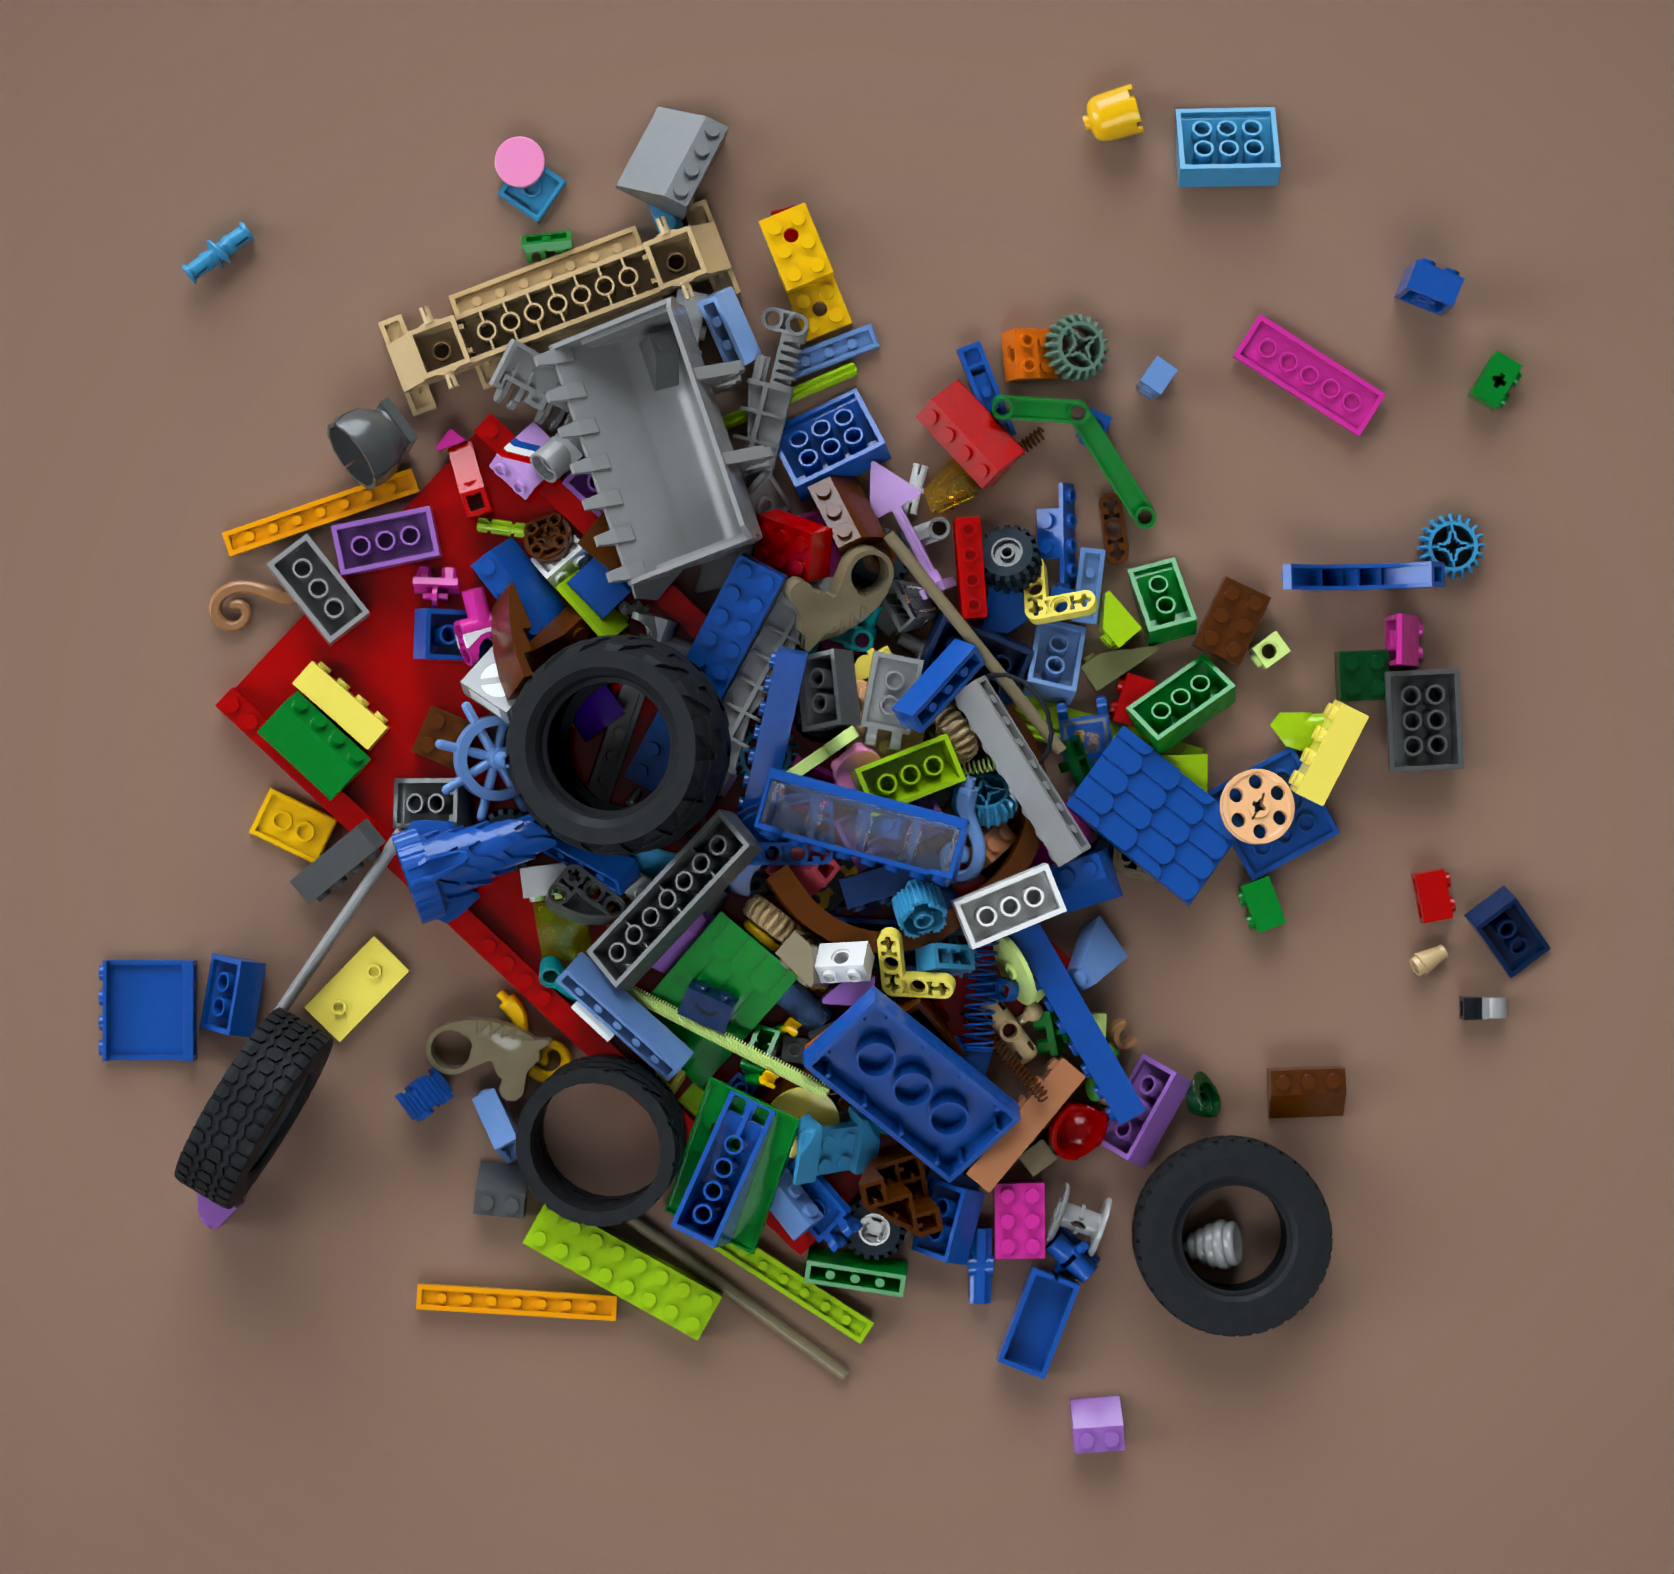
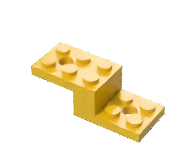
(805, 270)

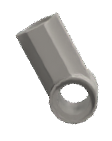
(925, 532)

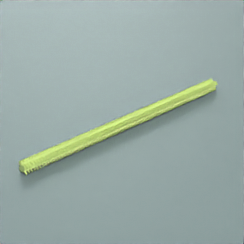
(731, 1044)

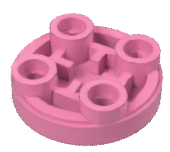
(520, 162)
(851, 759)

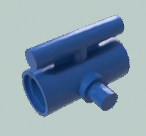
(1072, 1255)

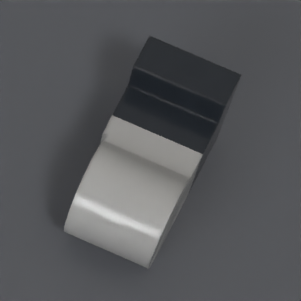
(1482, 1007)

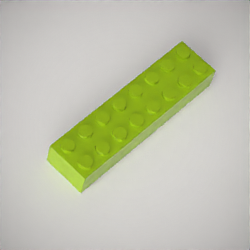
(626, 1271)

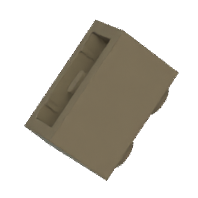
(800, 955)

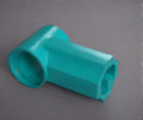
(548, 979)

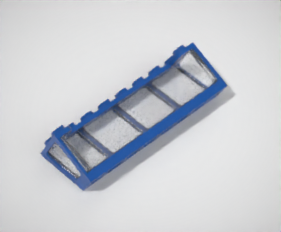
(862, 827)

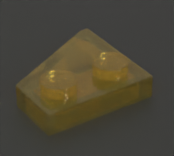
(950, 488)

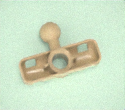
(1019, 1039)

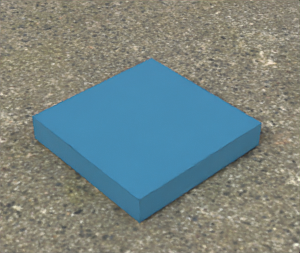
(537, 198)

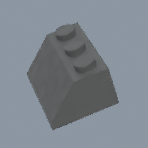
(829, 692)

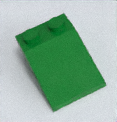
(1162, 601)

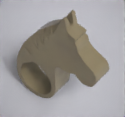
(840, 608)
(493, 1040)

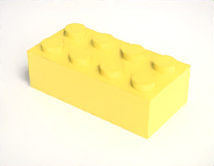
(1328, 752)

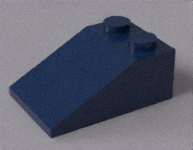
(1507, 931)

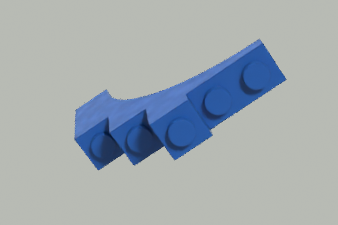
(1363, 576)

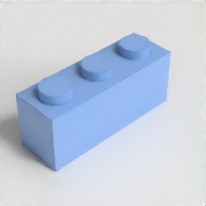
(729, 326)

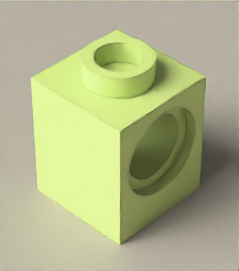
(1279, 646)

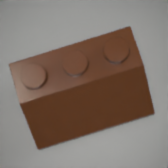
(846, 511)
(1306, 1091)

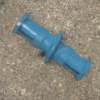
(218, 252)

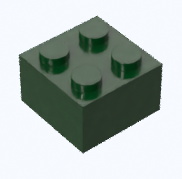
(1361, 675)

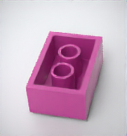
(1019, 1219)

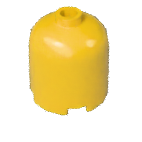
(1113, 115)

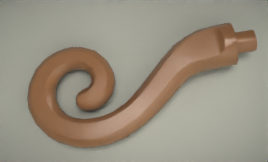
(264, 591)

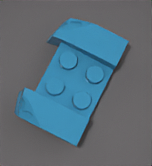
(834, 1146)

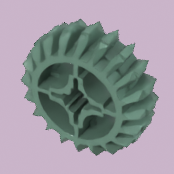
(1088, 362)

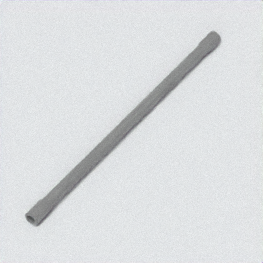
(339, 925)

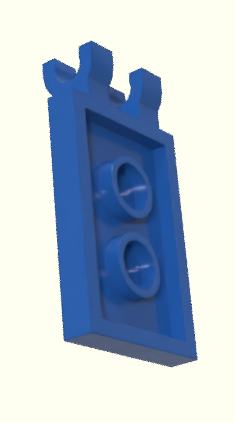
(834, 1211)

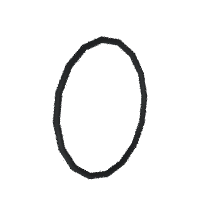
(1041, 701)

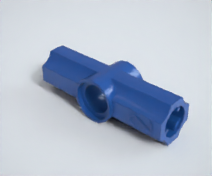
(981, 1266)

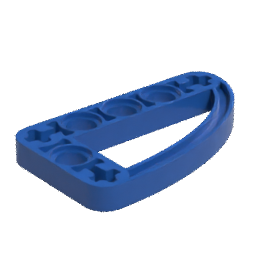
(785, 850)

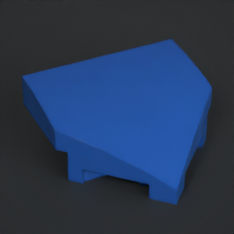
(1005, 611)

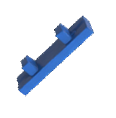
(982, 380)

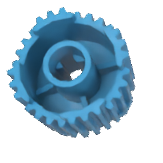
(919, 908)

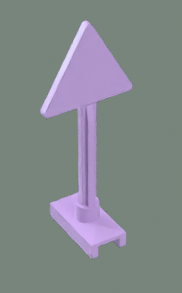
(888, 495)

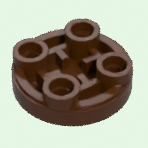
(548, 538)

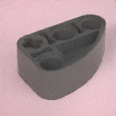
(577, 904)

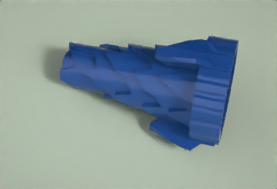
(450, 861)

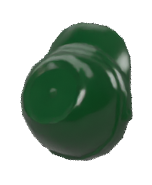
(1203, 1097)

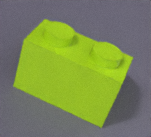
(1115, 622)

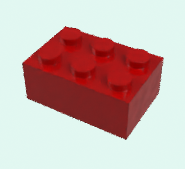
(794, 545)

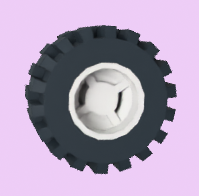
(877, 1236)

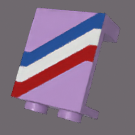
(514, 461)

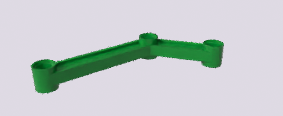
(1094, 438)

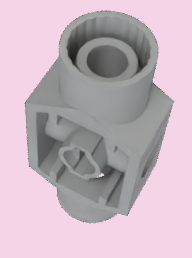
(555, 457)

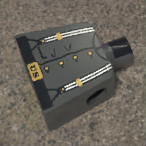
(908, 607)

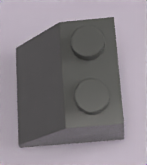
(500, 1190)

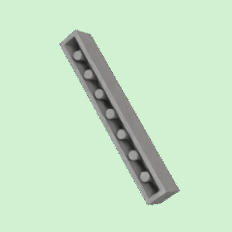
(1021, 771)

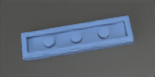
(836, 350)

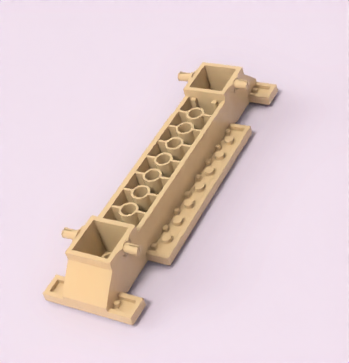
(555, 302)

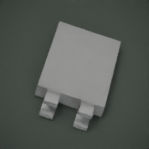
(887, 682)

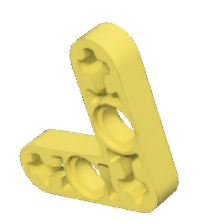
(1049, 604)
(905, 978)

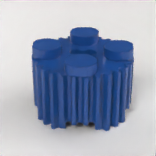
(424, 1094)

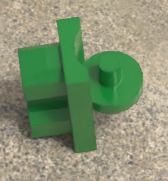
(1054, 1041)

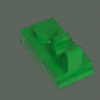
(552, 241)

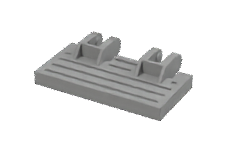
(519, 369)

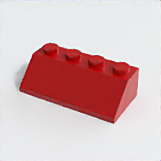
(970, 434)

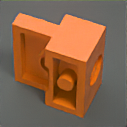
(1025, 355)

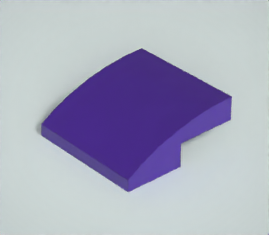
(597, 713)

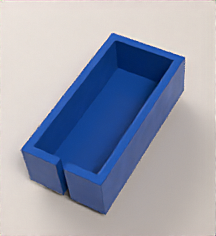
(1038, 1321)

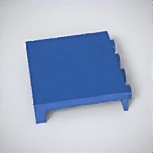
(148, 1010)

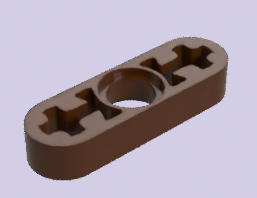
(1105, 511)

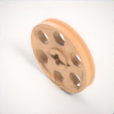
(1267, 803)

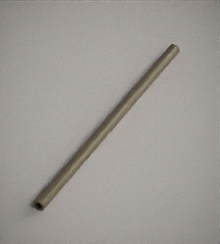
(971, 638)
(739, 1297)

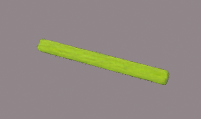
(801, 391)

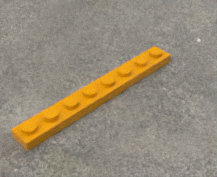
(319, 513)
(516, 1302)

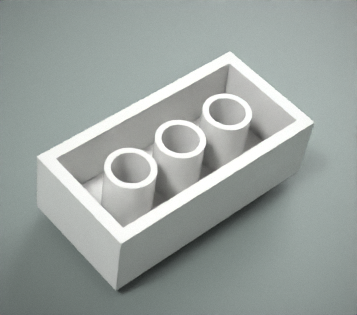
(1008, 906)

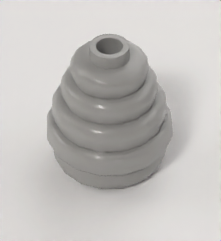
(1215, 1244)

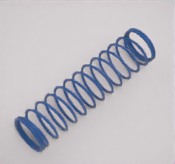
(970, 1046)

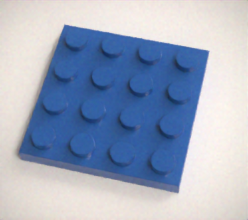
(1308, 829)

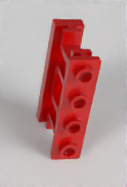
(970, 568)

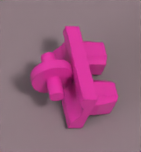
(436, 588)

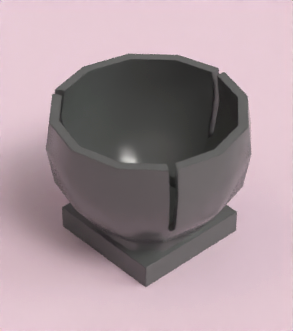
(378, 435)

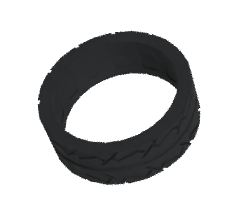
(561, 1194)

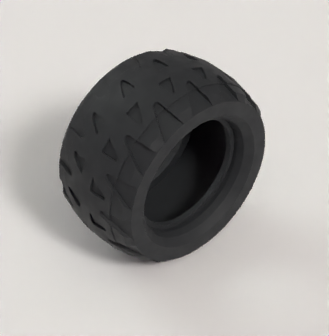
(543, 762)

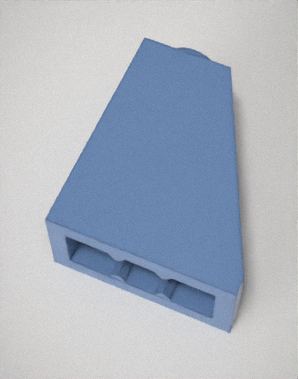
(1094, 954)
(497, 1122)

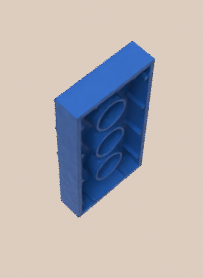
(911, 1084)

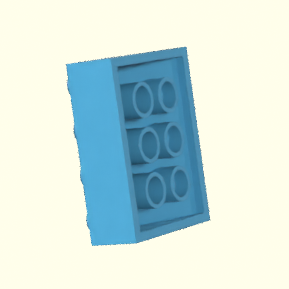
(1227, 147)

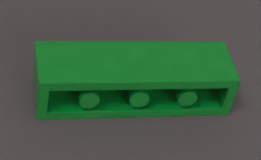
(855, 1272)

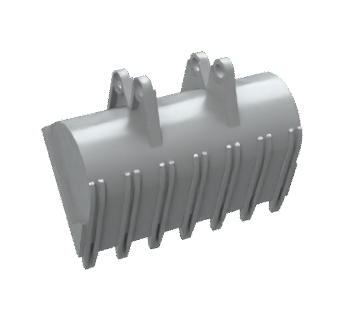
(658, 455)

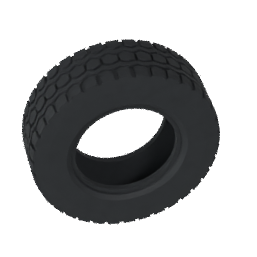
(253, 1108)
(1282, 1286)

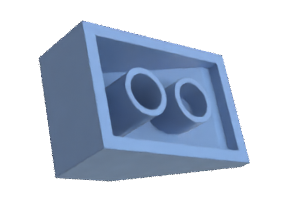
(1055, 661)

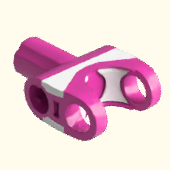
(475, 628)

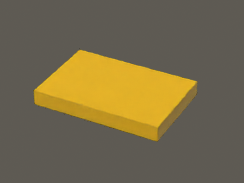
(293, 825)

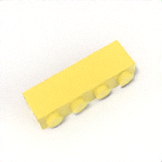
(341, 705)

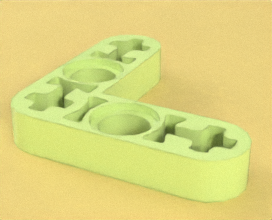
(825, 751)

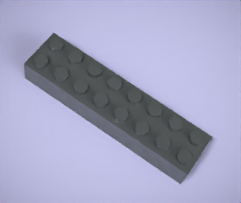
(674, 899)

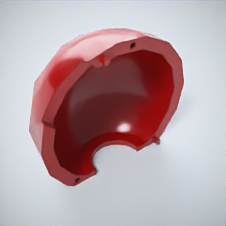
(1077, 1129)

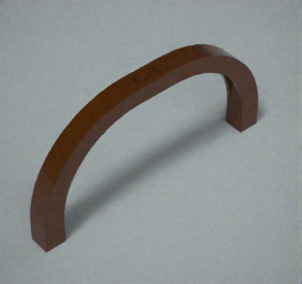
(824, 925)

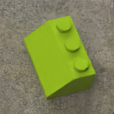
(612, 624)

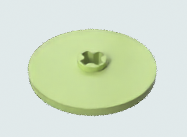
(1014, 966)

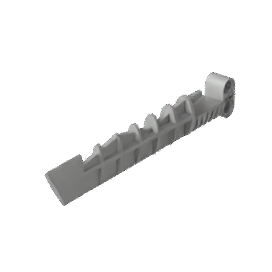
(766, 419)
(748, 685)

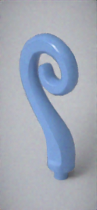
(965, 804)

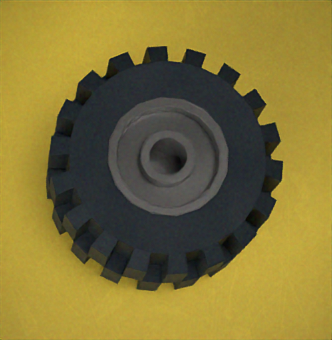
(1010, 559)

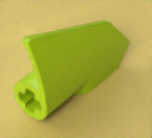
(1296, 728)

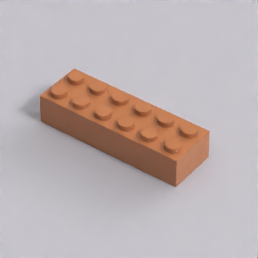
(1060, 1082)

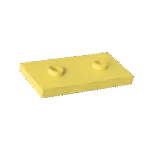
(357, 988)

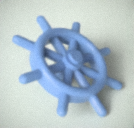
(493, 759)

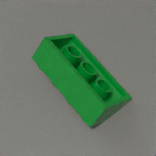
(1181, 704)
(314, 745)

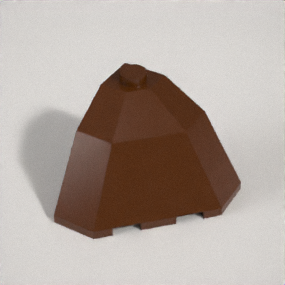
(898, 1191)

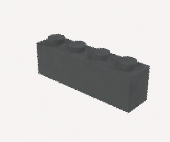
(338, 861)

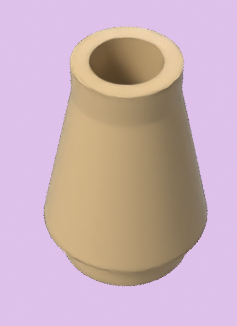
(1427, 960)

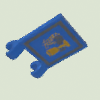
(1092, 729)

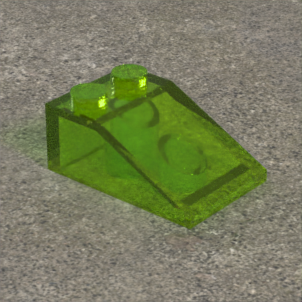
(560, 936)

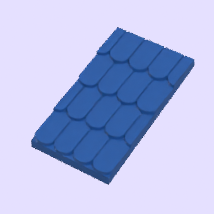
(1154, 815)

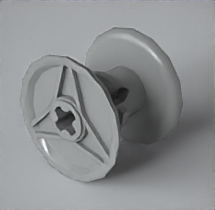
(1091, 1222)

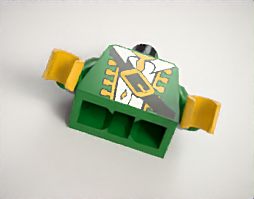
(769, 1041)

